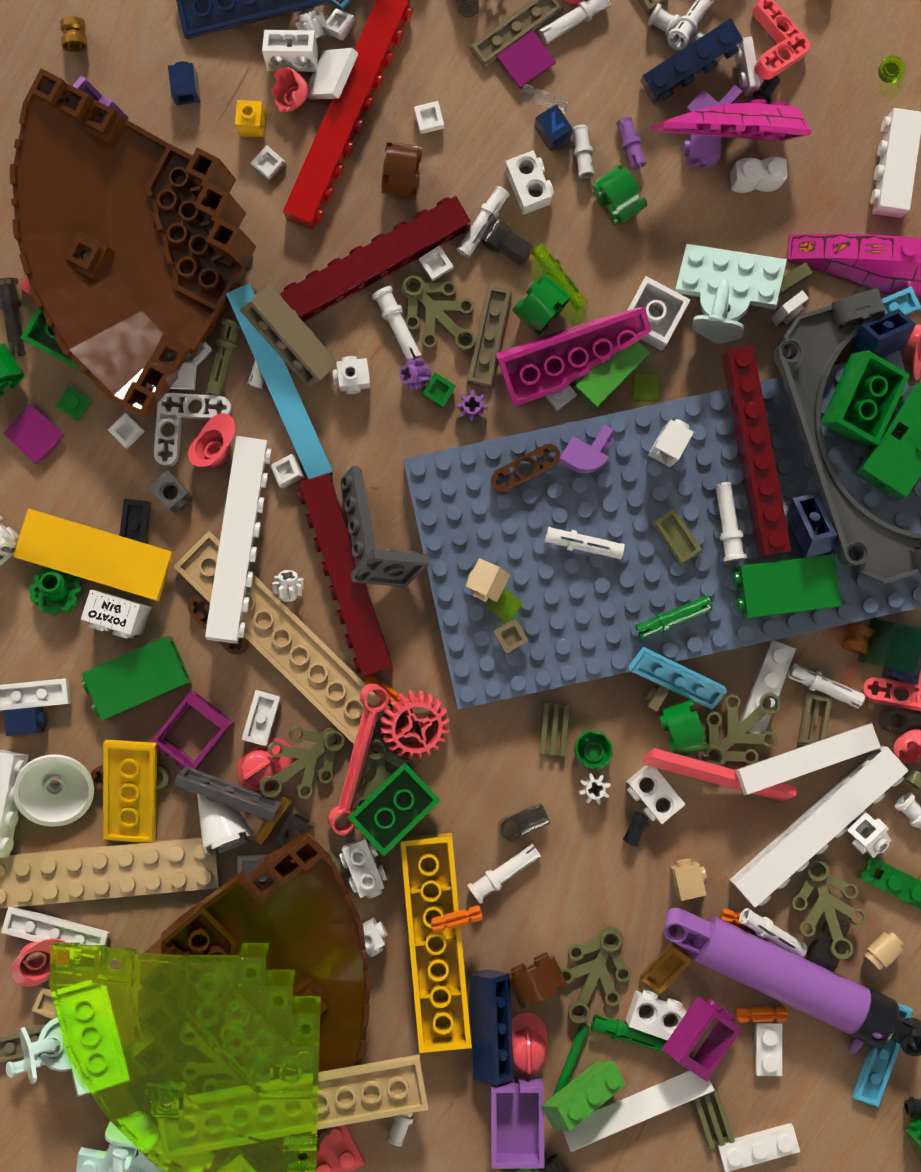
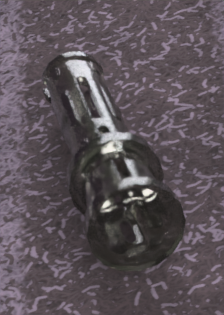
(10, 305)

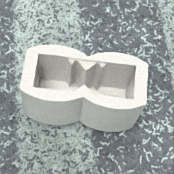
(757, 174)

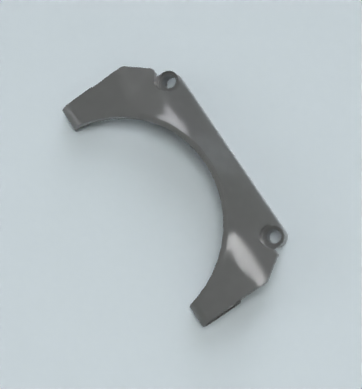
(815, 344)

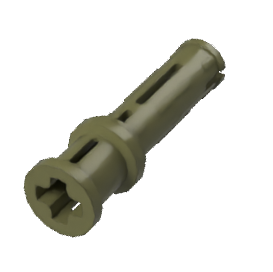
(215, 387)

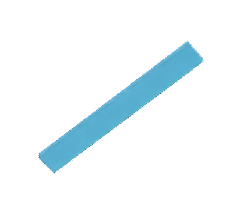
(282, 391)

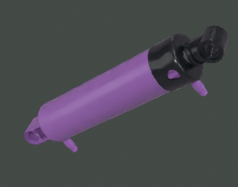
(794, 981)

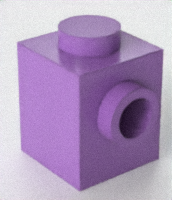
(702, 150)

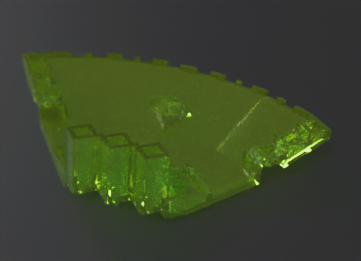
(209, 1037)

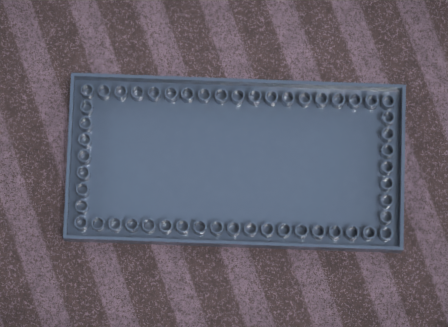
(585, 604)

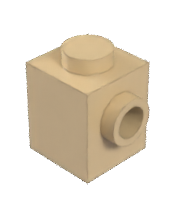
(487, 581)
(689, 879)

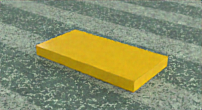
(129, 791)

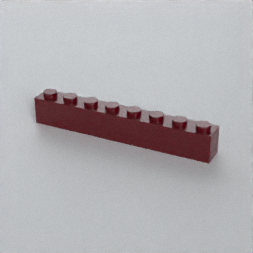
(378, 259)
(755, 451)
(353, 598)

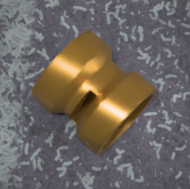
(73, 34)

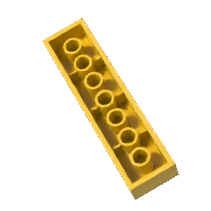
(439, 956)

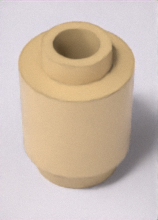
(884, 950)

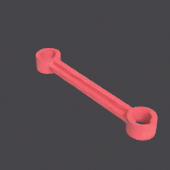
(358, 757)

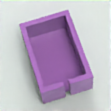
(517, 1124)

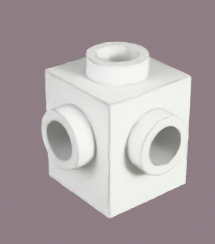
(358, 381)
(870, 835)

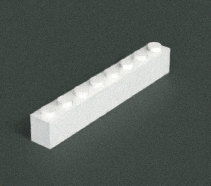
(237, 540)
(819, 826)

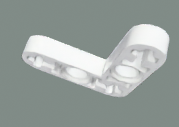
(175, 417)

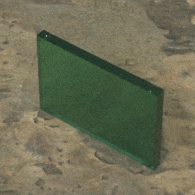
(894, 646)

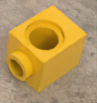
(250, 118)

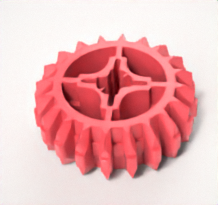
(423, 720)

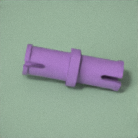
(631, 143)

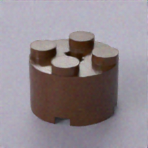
(399, 169)
(536, 981)

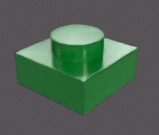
(438, 390)
(73, 403)

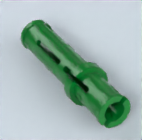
(663, 622)
(622, 1031)

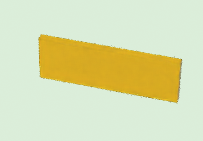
(93, 554)

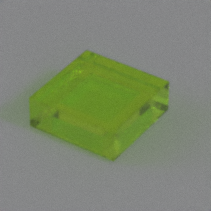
(645, 388)
(506, 606)

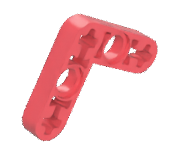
(792, 37)
(913, 691)

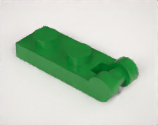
(892, 881)

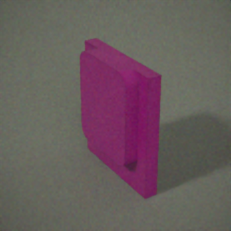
(526, 59)
(34, 434)

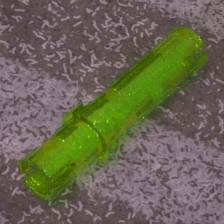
(553, 269)

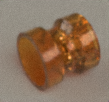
(858, 638)

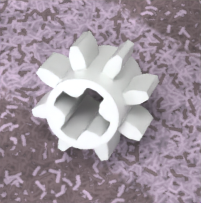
(311, 20)
(287, 585)
(600, 791)

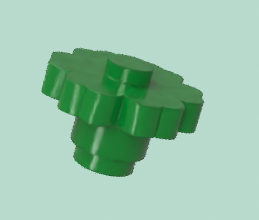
(55, 591)

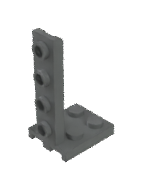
(373, 564)

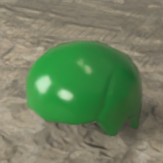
(593, 750)

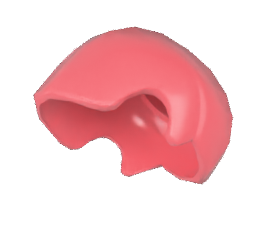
(908, 746)

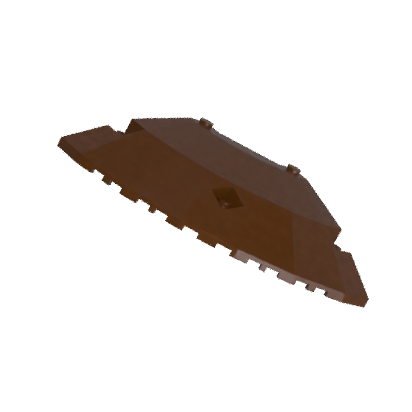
(122, 198)
(309, 929)

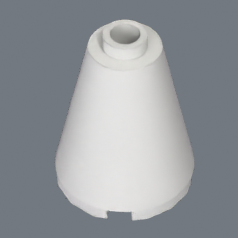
(221, 826)

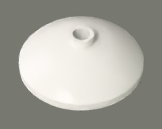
(51, 803)

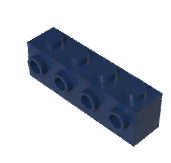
(690, 61)
(491, 1027)

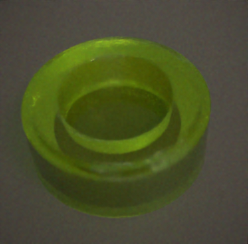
(891, 69)

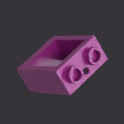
(167, 748)
(691, 1030)

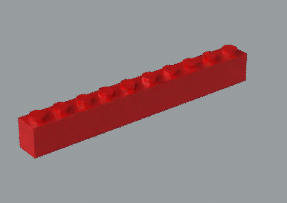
(346, 113)

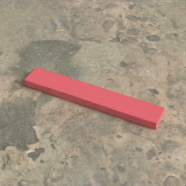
(711, 773)

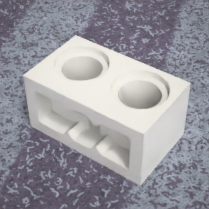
(290, 49)
(524, 183)
(671, 442)
(659, 789)
(653, 1022)

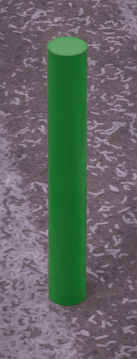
(572, 1057)

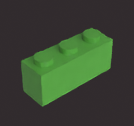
(607, 377)
(583, 1095)

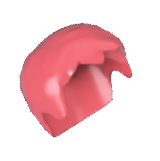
(289, 89)

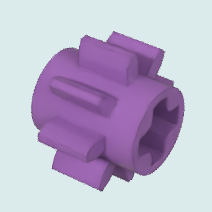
(415, 374)
(478, 403)

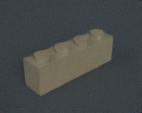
(288, 335)

